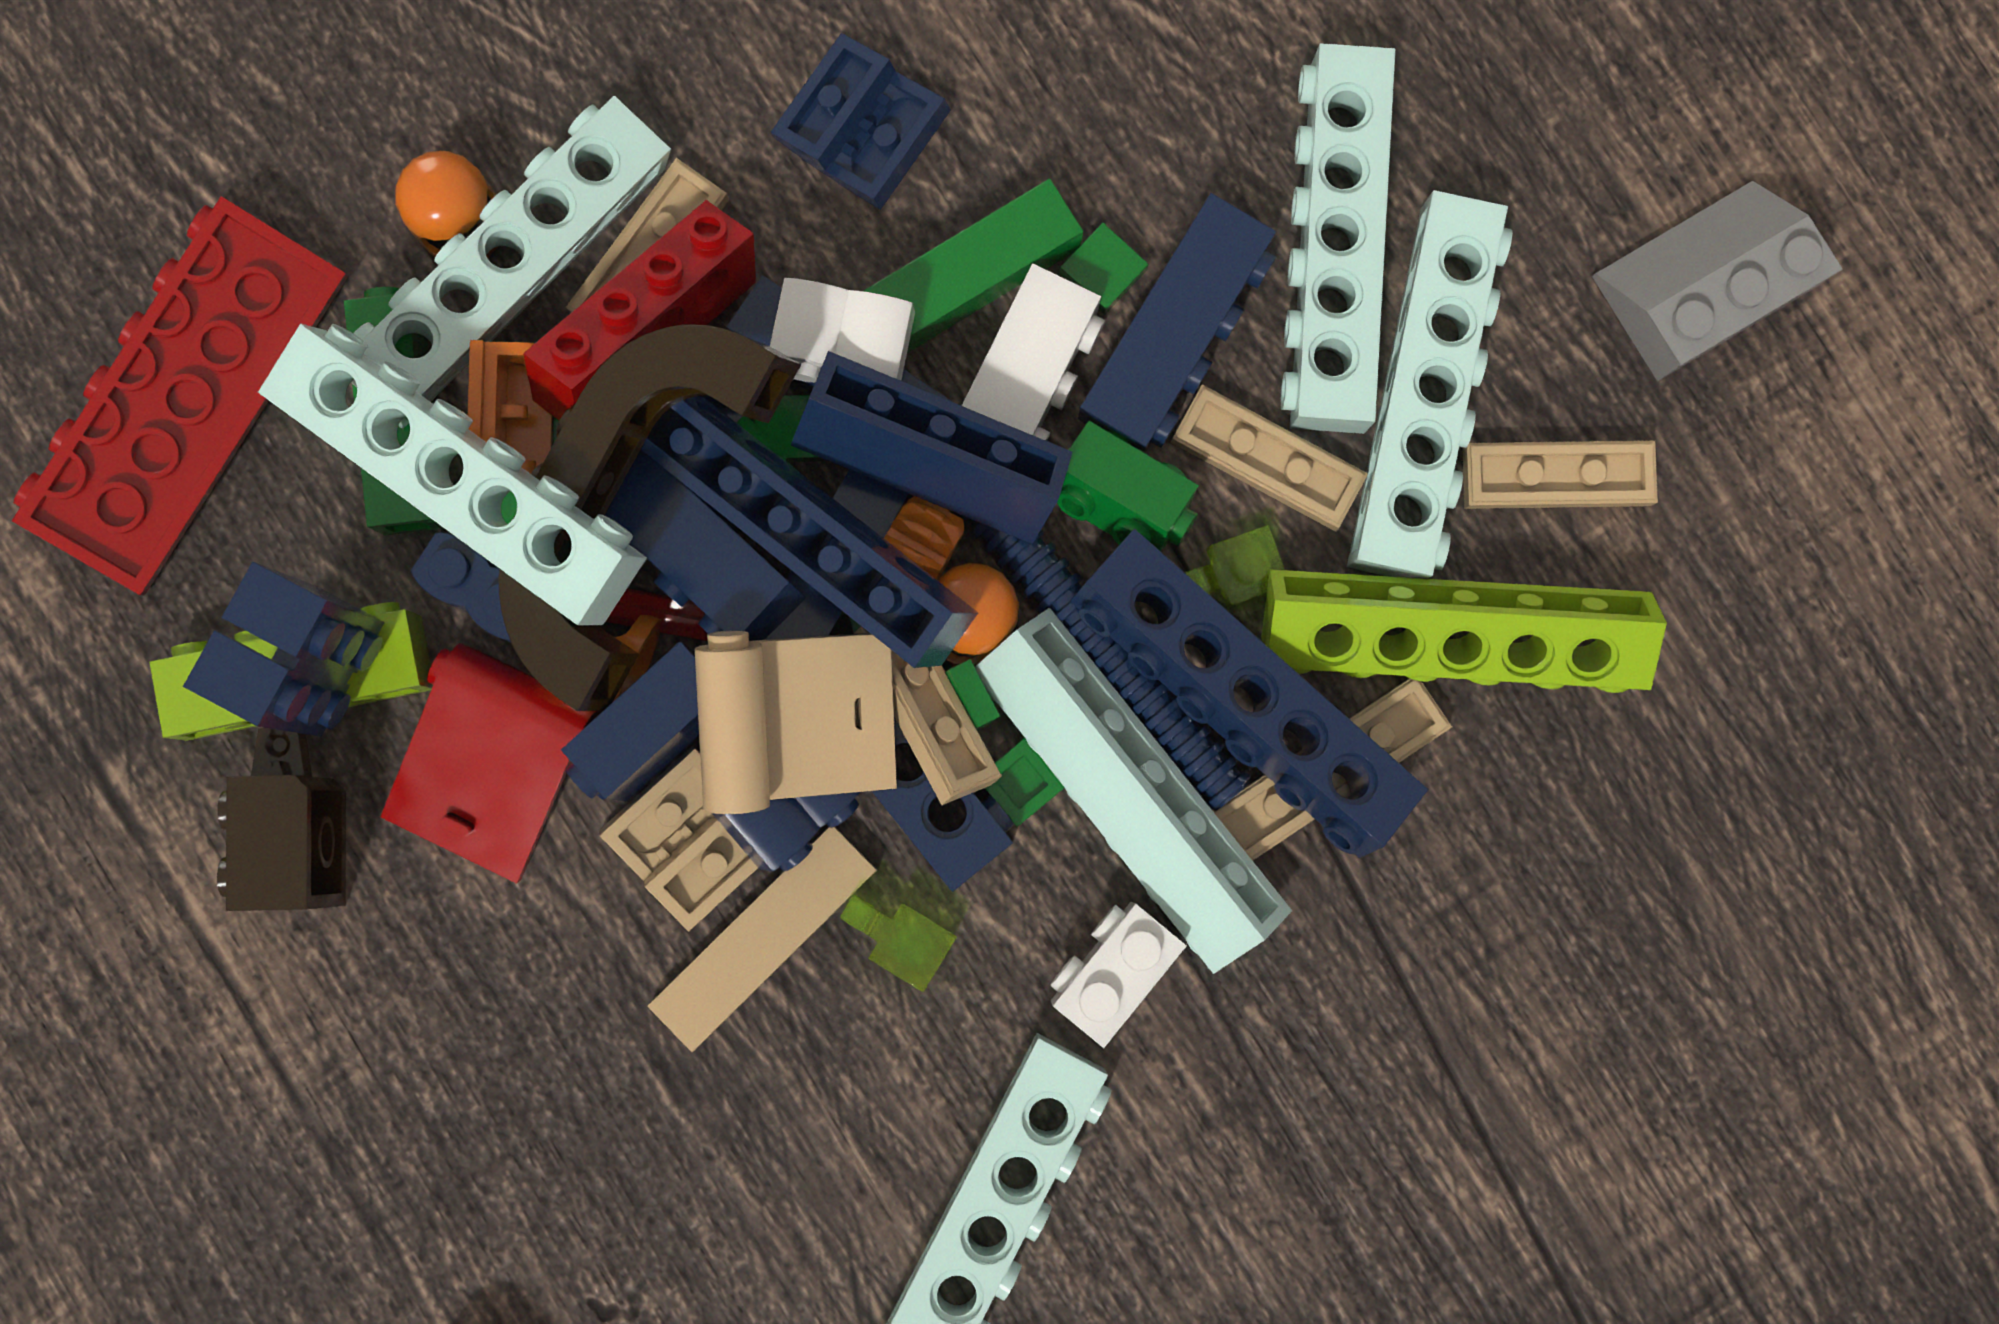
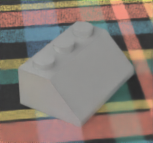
(1715, 276)

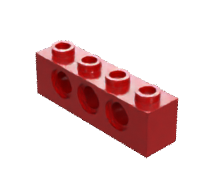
(675, 282)

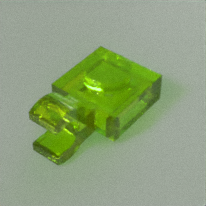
(1239, 566)
(906, 943)

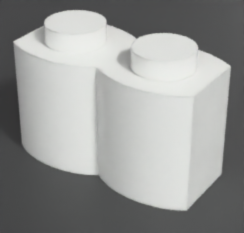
(846, 322)

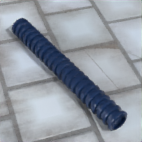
(1151, 701)

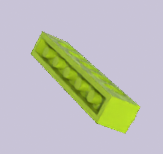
(1623, 622)

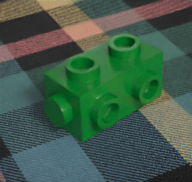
(1126, 490)

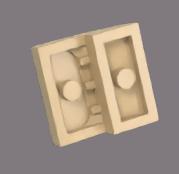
(677, 845)

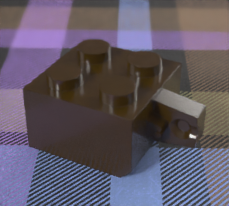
(282, 831)

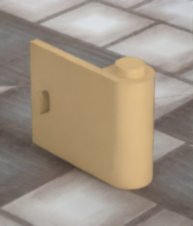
(786, 717)

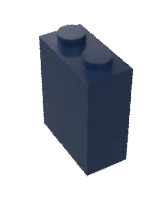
(638, 730)

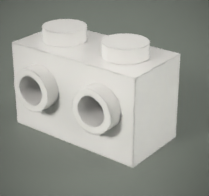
(1116, 973)

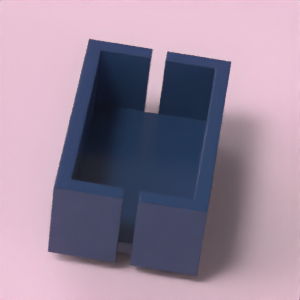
(317, 652)

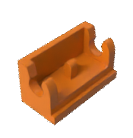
(503, 401)

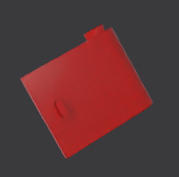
(488, 755)

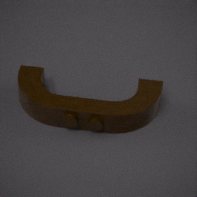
(593, 456)

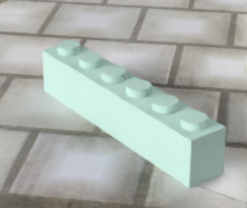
(1132, 791)

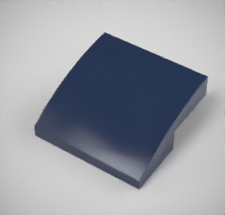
(860, 121)

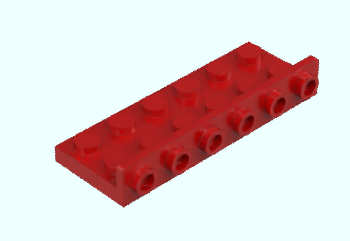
(176, 396)

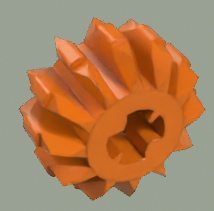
(926, 534)

